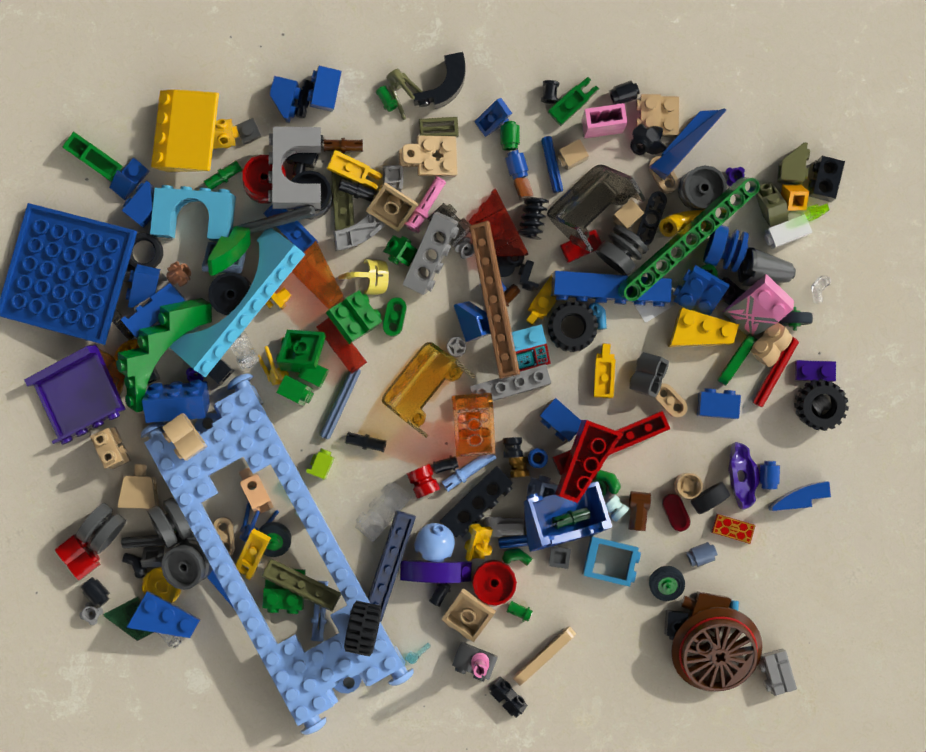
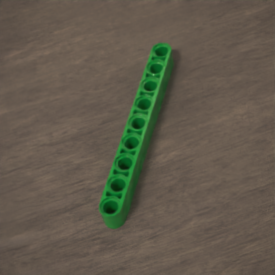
(698, 236)

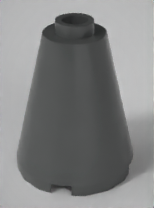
(759, 263)

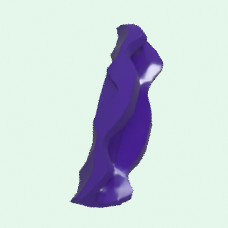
(745, 490)

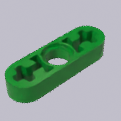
(737, 359)

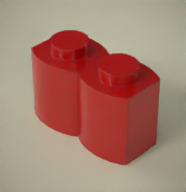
(78, 557)

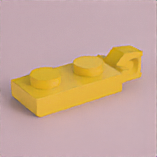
(542, 303)
(604, 373)

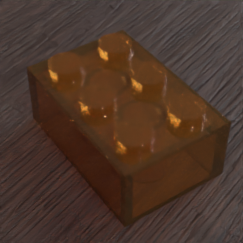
(473, 424)

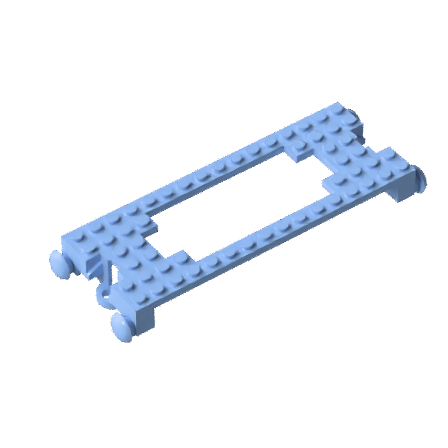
(301, 677)

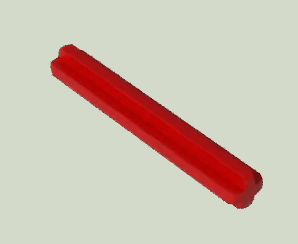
(774, 374)

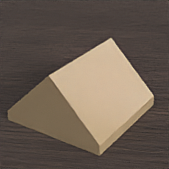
(391, 207)

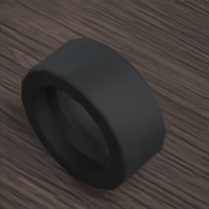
(158, 251)
(710, 498)

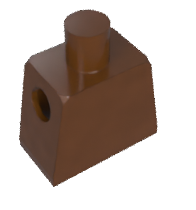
(704, 601)

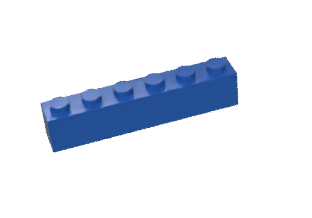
(605, 287)

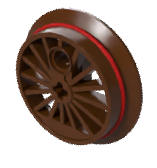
(715, 651)

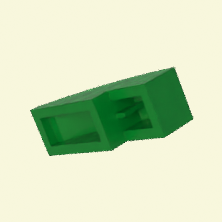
(92, 156)
(229, 250)

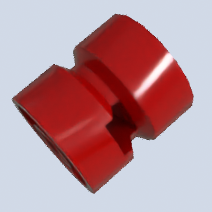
(423, 481)

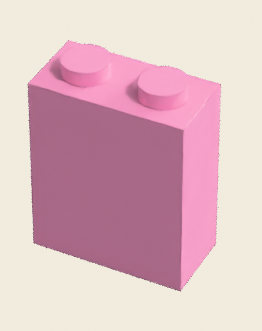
(604, 120)

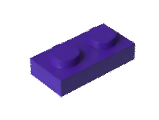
(815, 370)

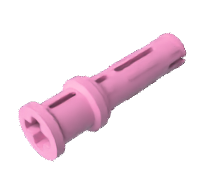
(421, 212)
(480, 664)

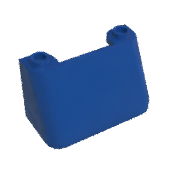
(541, 509)

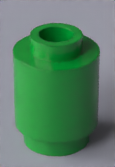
(510, 136)

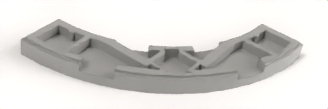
(369, 225)

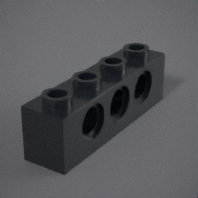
(495, 477)

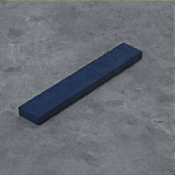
(391, 559)

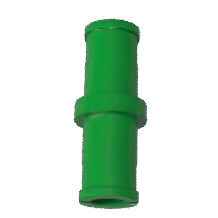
(223, 175)

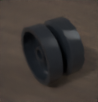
(314, 177)
(220, 290)

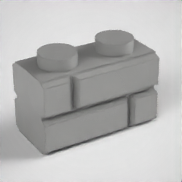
(778, 672)

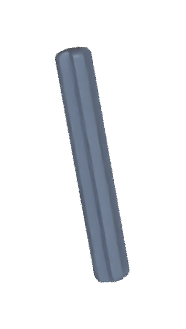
(339, 404)

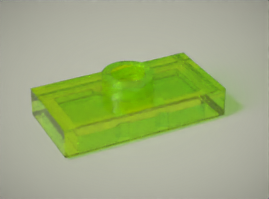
(815, 211)

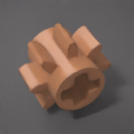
(178, 273)

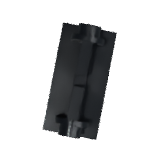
(514, 703)

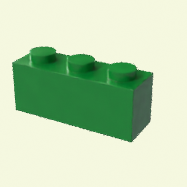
(295, 390)

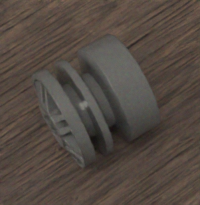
(624, 246)

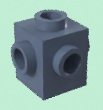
(542, 486)

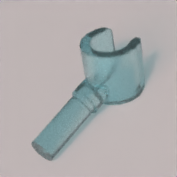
(412, 657)

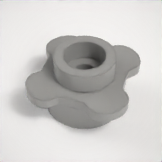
(468, 251)
(85, 614)

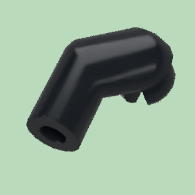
(135, 561)

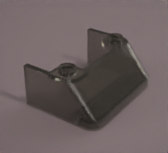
(589, 199)

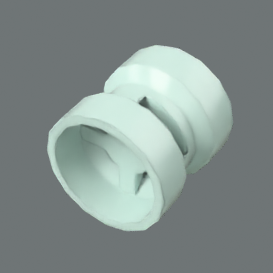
(612, 504)

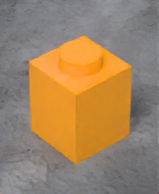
(795, 196)

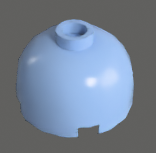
(435, 542)

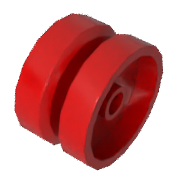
(253, 174)
(502, 591)

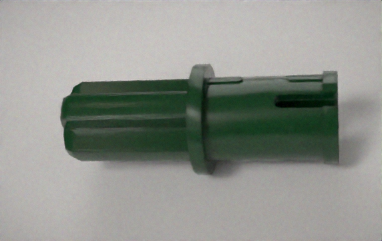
(571, 518)

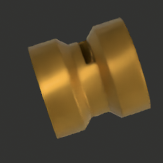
(519, 467)

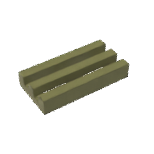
(439, 128)

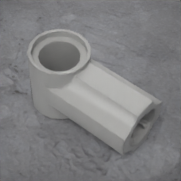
(504, 526)

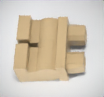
(107, 449)

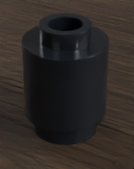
(624, 92)
(95, 592)

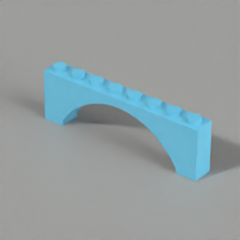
(276, 262)

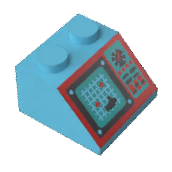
(531, 347)

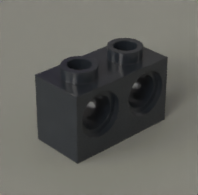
(830, 180)

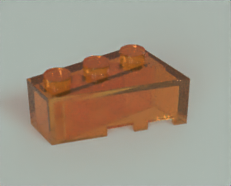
(317, 276)

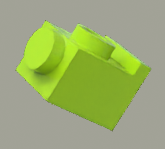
(321, 464)

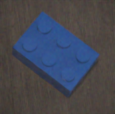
(170, 400)

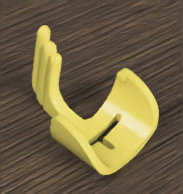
(382, 282)

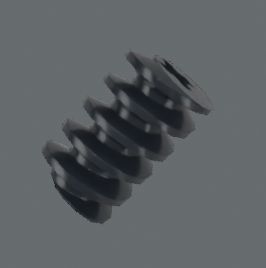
(532, 217)

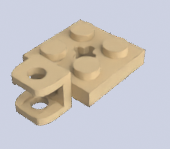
(422, 157)

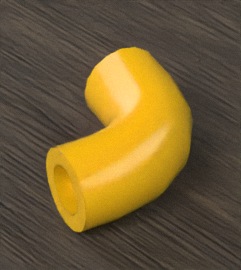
(676, 222)

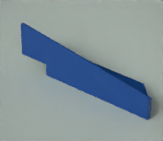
(686, 142)

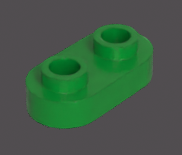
(394, 317)

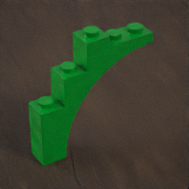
(153, 341)

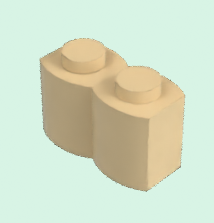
(774, 341)
(184, 437)

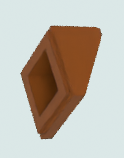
(523, 188)

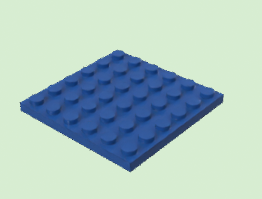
(66, 273)

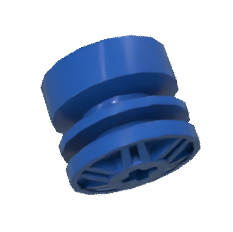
(726, 248)

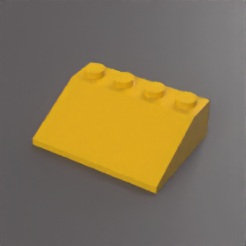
(184, 131)

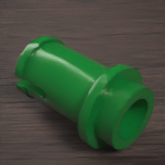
(386, 98)
(519, 611)

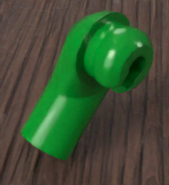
(611, 479)

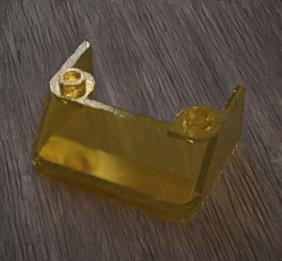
(420, 382)

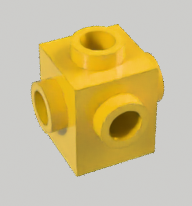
(224, 134)

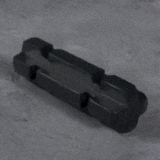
(302, 102)

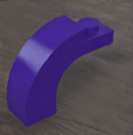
(435, 571)

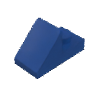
(493, 117)
(128, 179)

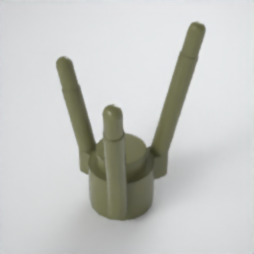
(398, 80)

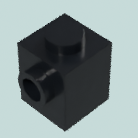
(673, 621)

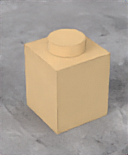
(572, 154)
(628, 214)

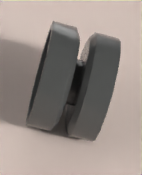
(691, 183)
(172, 521)
(100, 528)
(185, 565)

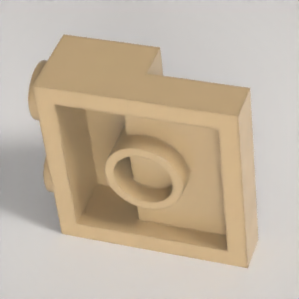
(659, 111)
(468, 615)

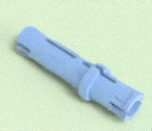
(468, 470)
(317, 634)

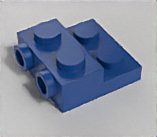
(700, 291)

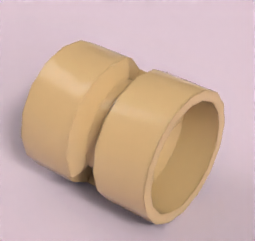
(688, 485)

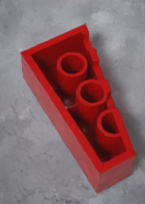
(587, 455)

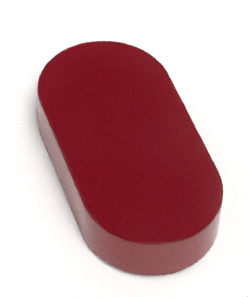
(676, 512)

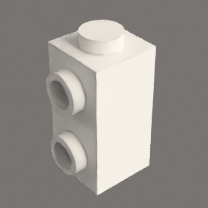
(787, 232)

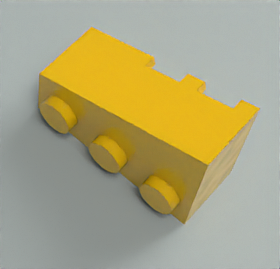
(701, 330)

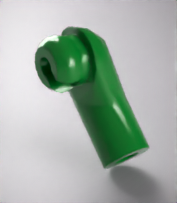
(516, 554)

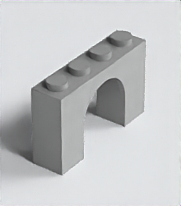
(286, 142)

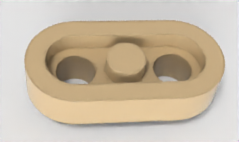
(672, 178)
(670, 400)
(228, 535)

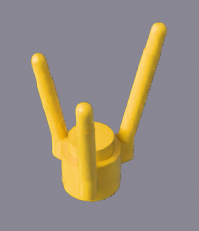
(275, 375)

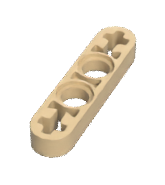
(544, 655)

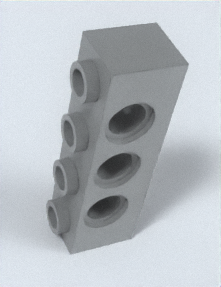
(414, 278)
(506, 387)

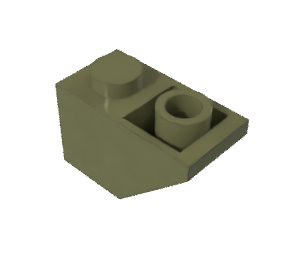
(793, 167)
(772, 204)

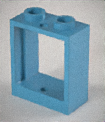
(591, 556)

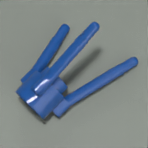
(246, 529)

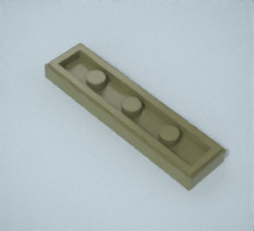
(342, 203)
(301, 585)

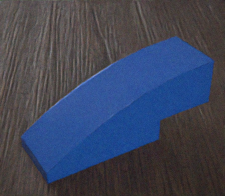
(802, 496)

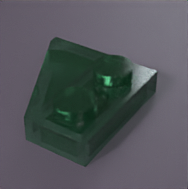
(122, 616)

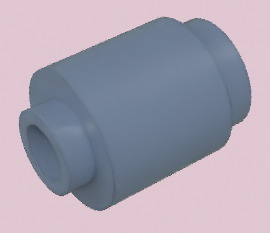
(702, 554)

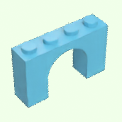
(170, 201)

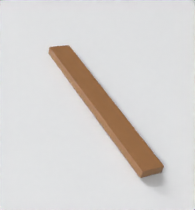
(494, 300)

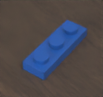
(293, 231)

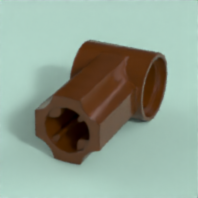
(639, 506)

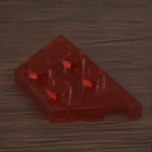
(504, 234)

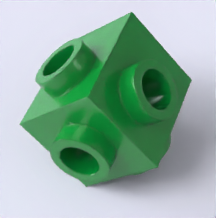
(400, 250)

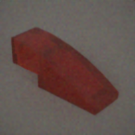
(346, 352)

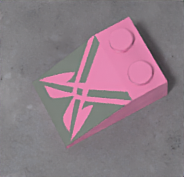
(760, 307)

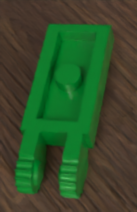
(571, 102)

